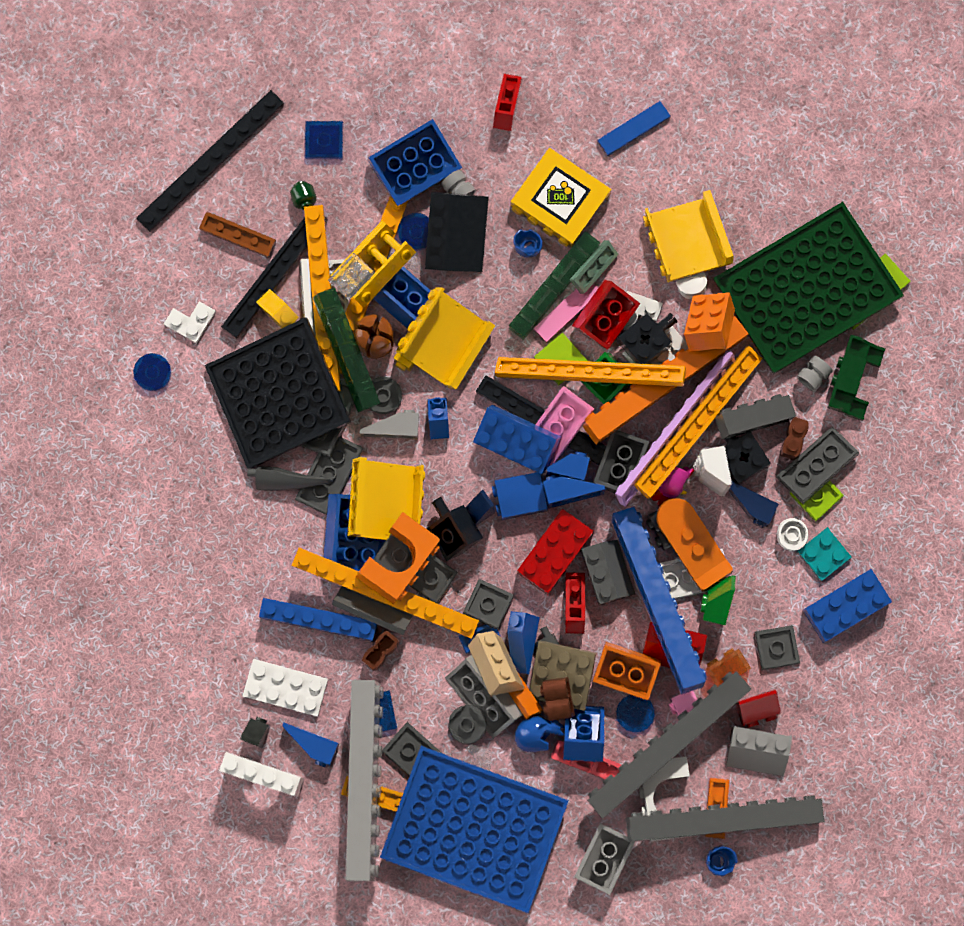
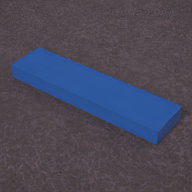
(633, 128)

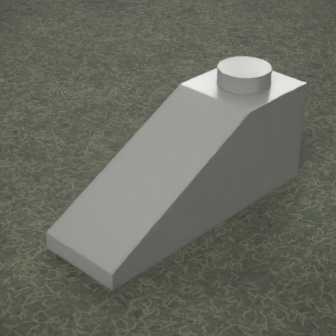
(396, 426)

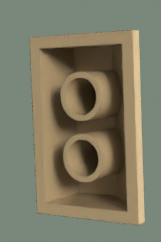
(495, 664)

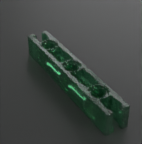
(553, 286)
(346, 350)

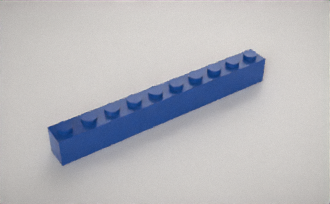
(658, 600)

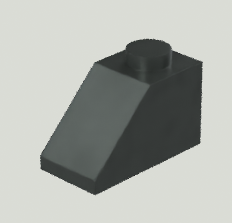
(255, 732)

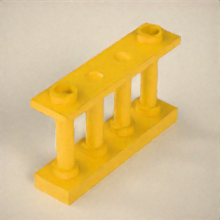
(370, 248)

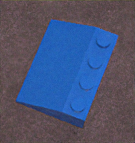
(414, 162)
(339, 546)

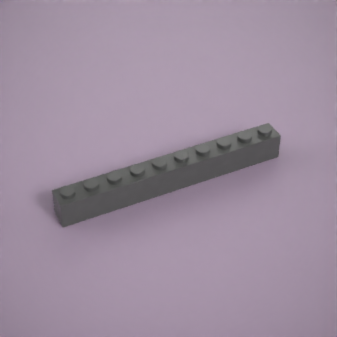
(667, 746)
(724, 819)

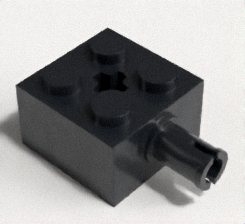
(647, 329)
(749, 447)
(454, 529)

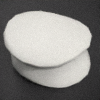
(692, 285)
(792, 534)

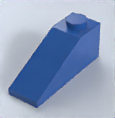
(521, 638)
(315, 746)

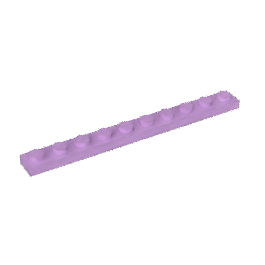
(626, 491)

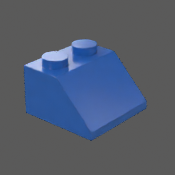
(571, 466)

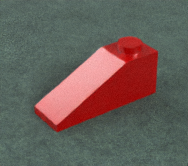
(507, 102)
(575, 603)

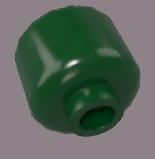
(303, 195)

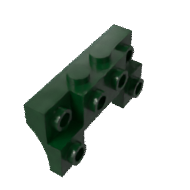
(850, 371)

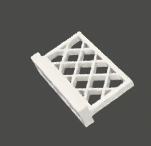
(306, 291)

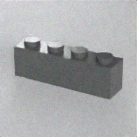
(755, 417)

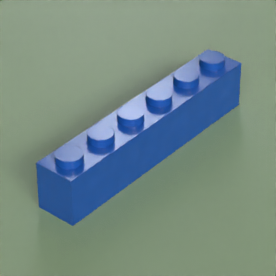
(318, 619)

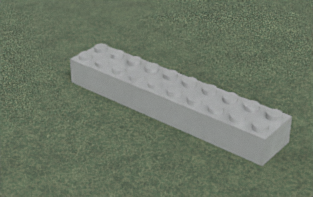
(363, 780)

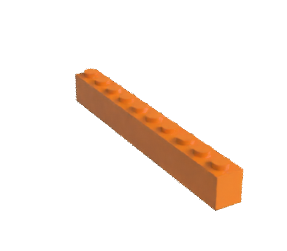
(641, 396)

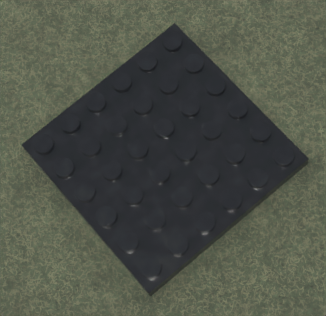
(277, 393)

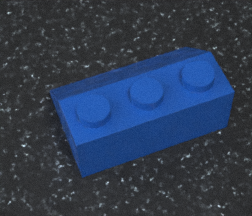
(403, 296)

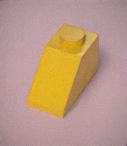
(277, 309)

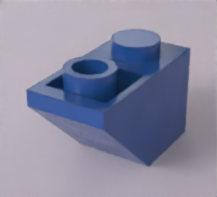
(438, 418)

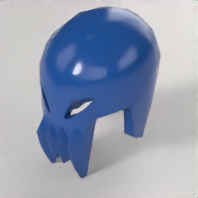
(533, 731)

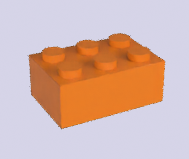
(709, 322)
(626, 670)

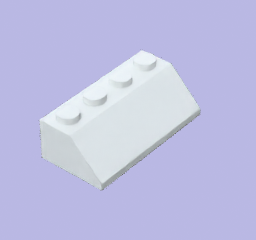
(713, 470)

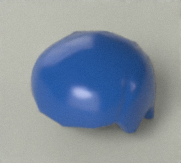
(523, 237)
(714, 863)

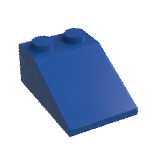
(566, 490)
(585, 735)

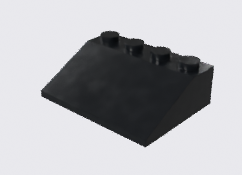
(456, 232)

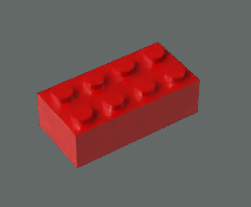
(555, 552)

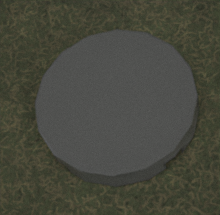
(390, 401)
(467, 724)

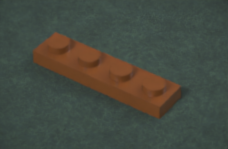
(237, 234)

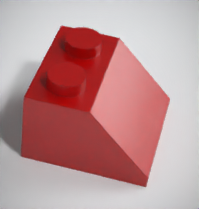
(758, 707)

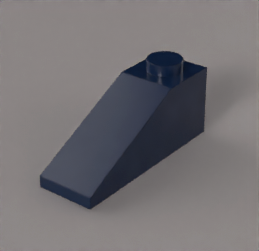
(754, 505)
(480, 507)

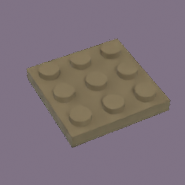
(562, 661)

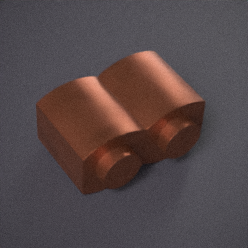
(794, 442)
(384, 646)
(558, 698)

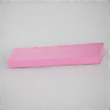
(564, 313)

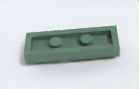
(594, 266)

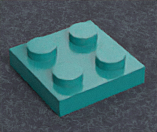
(824, 554)

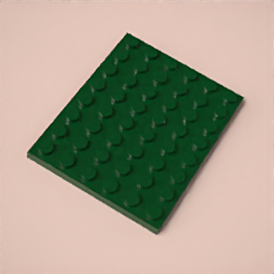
(808, 287)

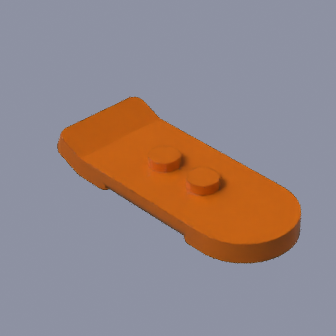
(692, 543)

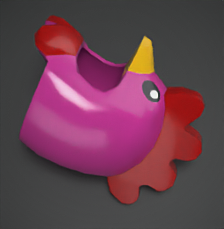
(672, 485)

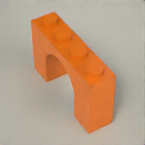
(392, 584)

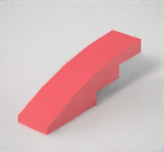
(598, 769)

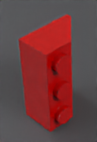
(606, 314)
(654, 648)

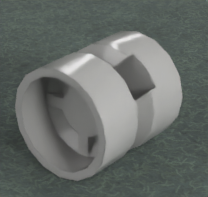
(457, 184)
(813, 375)

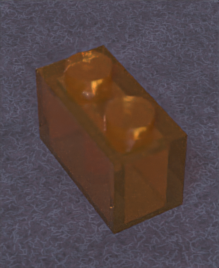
(732, 662)

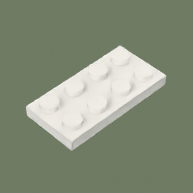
(285, 687)

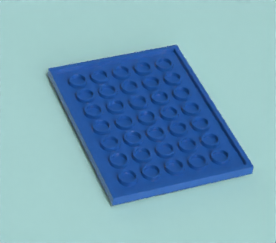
(474, 829)

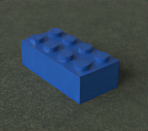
(517, 439)
(847, 605)

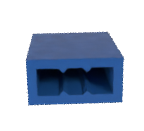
(519, 496)

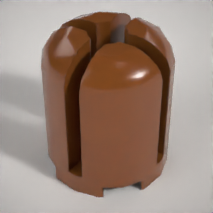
(381, 344)

